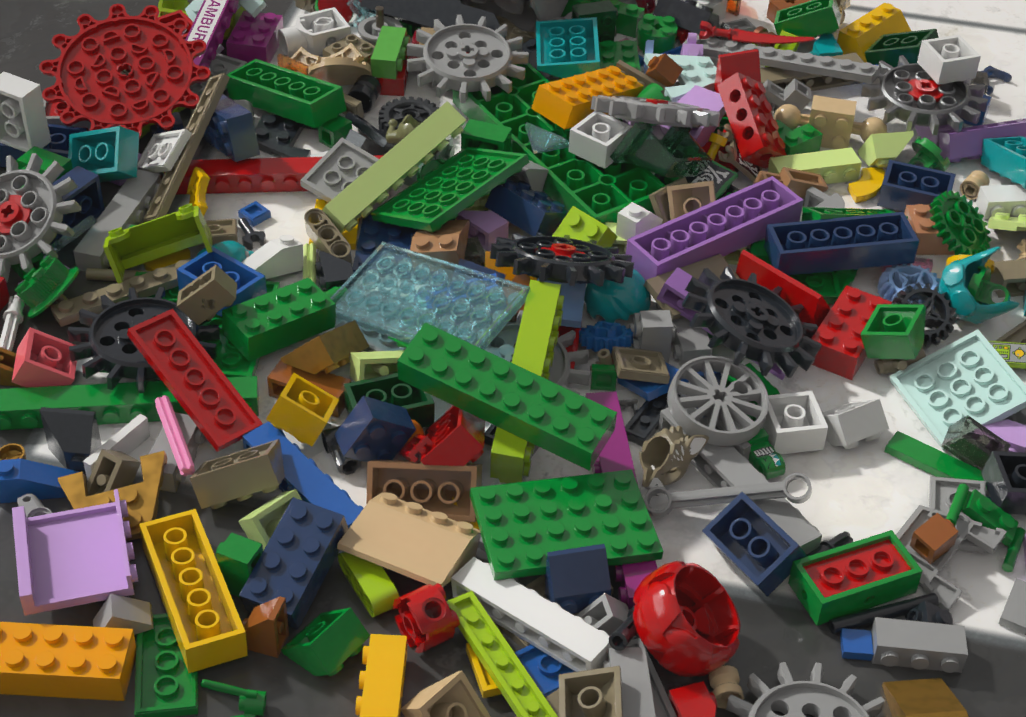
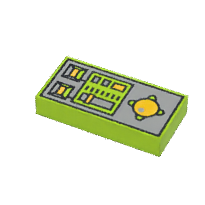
(1012, 353)

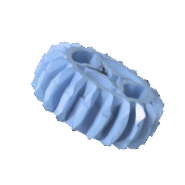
(899, 277)

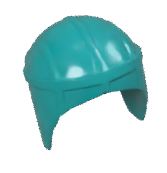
(956, 281)

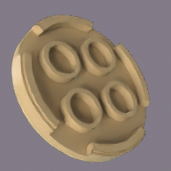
(339, 70)

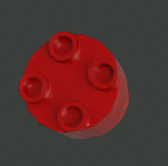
(425, 617)

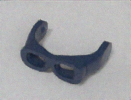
(996, 73)

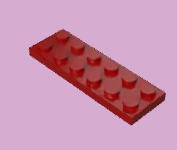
(194, 379)

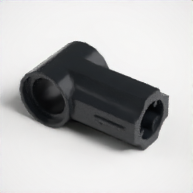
(344, 464)

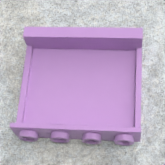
(73, 556)

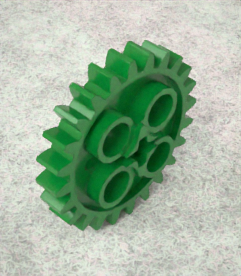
(959, 224)

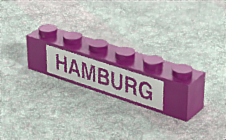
(210, 27)

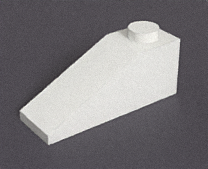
(277, 257)

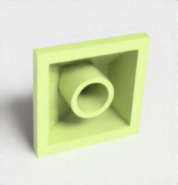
(882, 147)

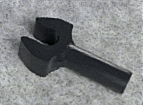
(251, 235)

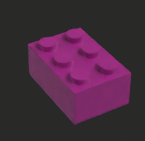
(255, 37)

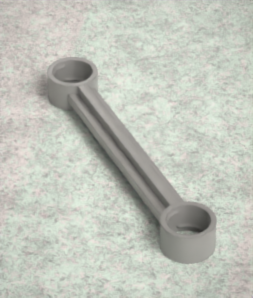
(727, 494)

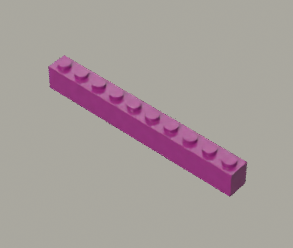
(617, 457)

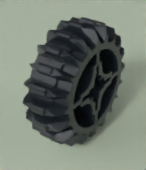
(932, 319)

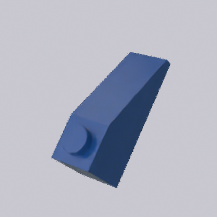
(30, 477)

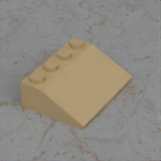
(411, 539)

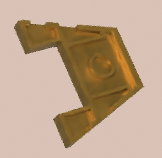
(140, 497)

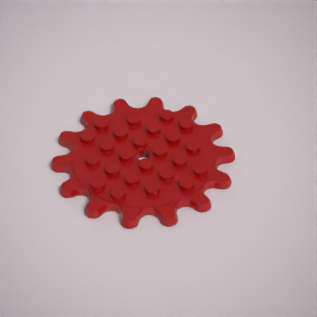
(92, 65)

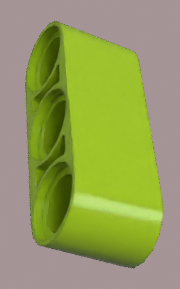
(369, 583)

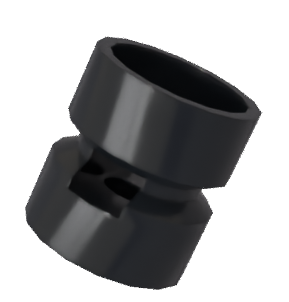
(366, 90)

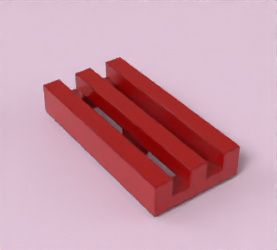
(418, 448)

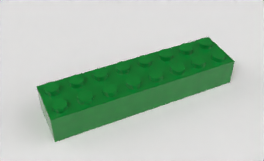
(507, 396)

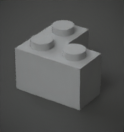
(653, 331)

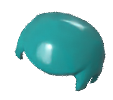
(618, 300)

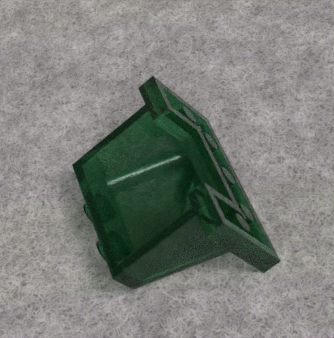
(670, 157)

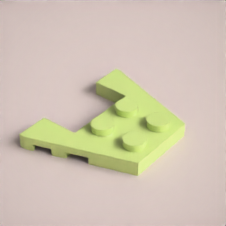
(1005, 222)

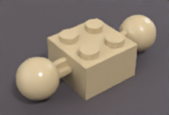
(833, 119)

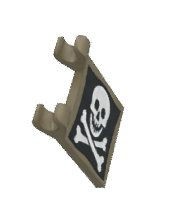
(734, 157)

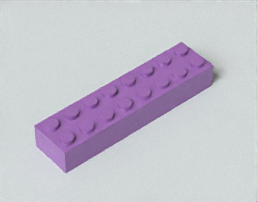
(714, 228)

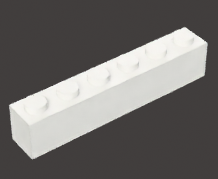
(534, 618)

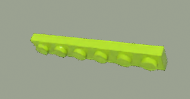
(499, 658)

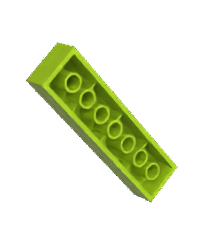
(535, 353)

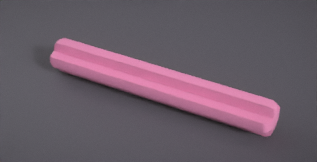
(175, 436)

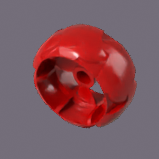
(686, 619)

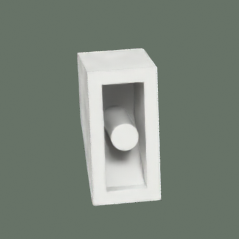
(635, 220)

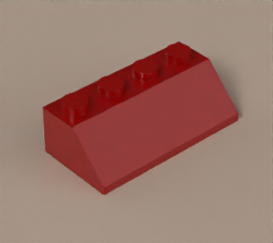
(793, 291)
(456, 439)

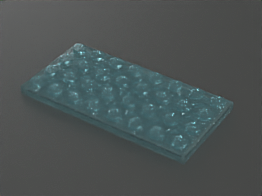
(404, 289)

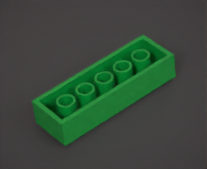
(286, 93)

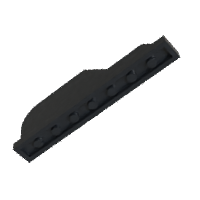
(424, 12)

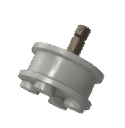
(370, 27)

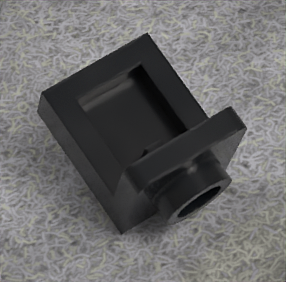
(929, 613)

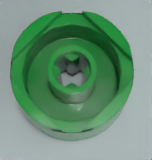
(657, 28)

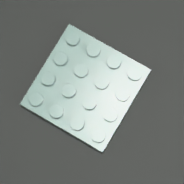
(960, 382)

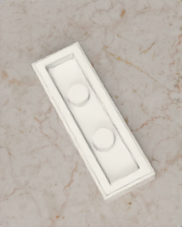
(125, 441)

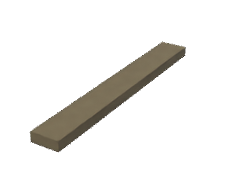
(197, 125)

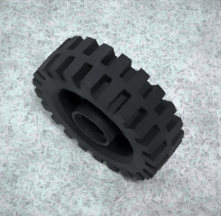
(397, 110)

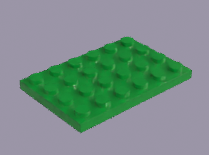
(450, 188)
(562, 513)

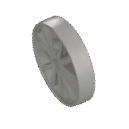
(718, 401)

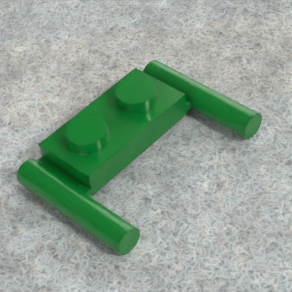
(983, 510)

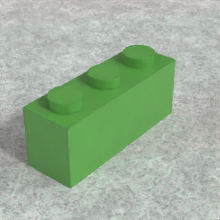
(389, 52)

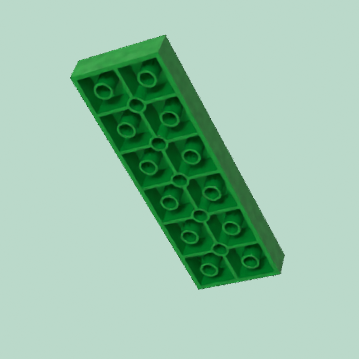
(570, 178)

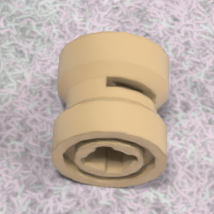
(971, 185)
(725, 683)

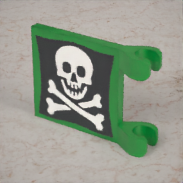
(721, 175)

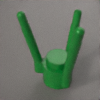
(251, 701)

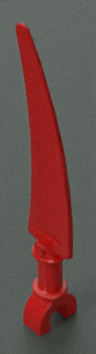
(747, 36)

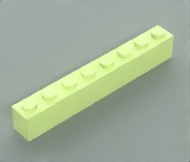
(393, 167)

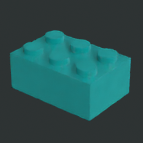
(106, 152)

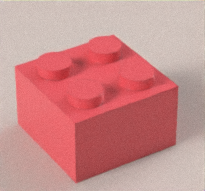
(43, 361)

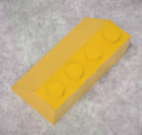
(867, 29)

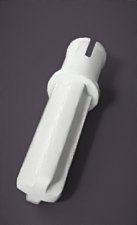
(12, 317)

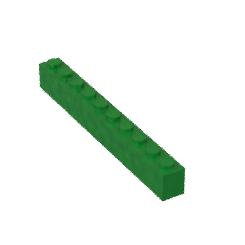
(121, 405)

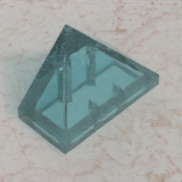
(543, 140)

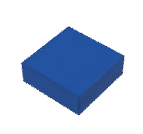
(254, 213)
(856, 644)

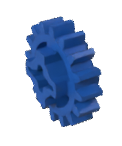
(605, 336)

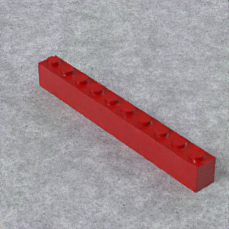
(252, 174)

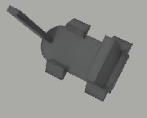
(627, 403)

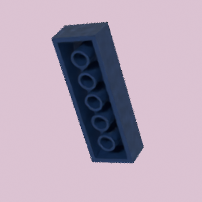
(841, 243)

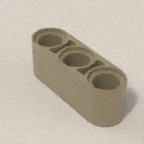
(325, 230)

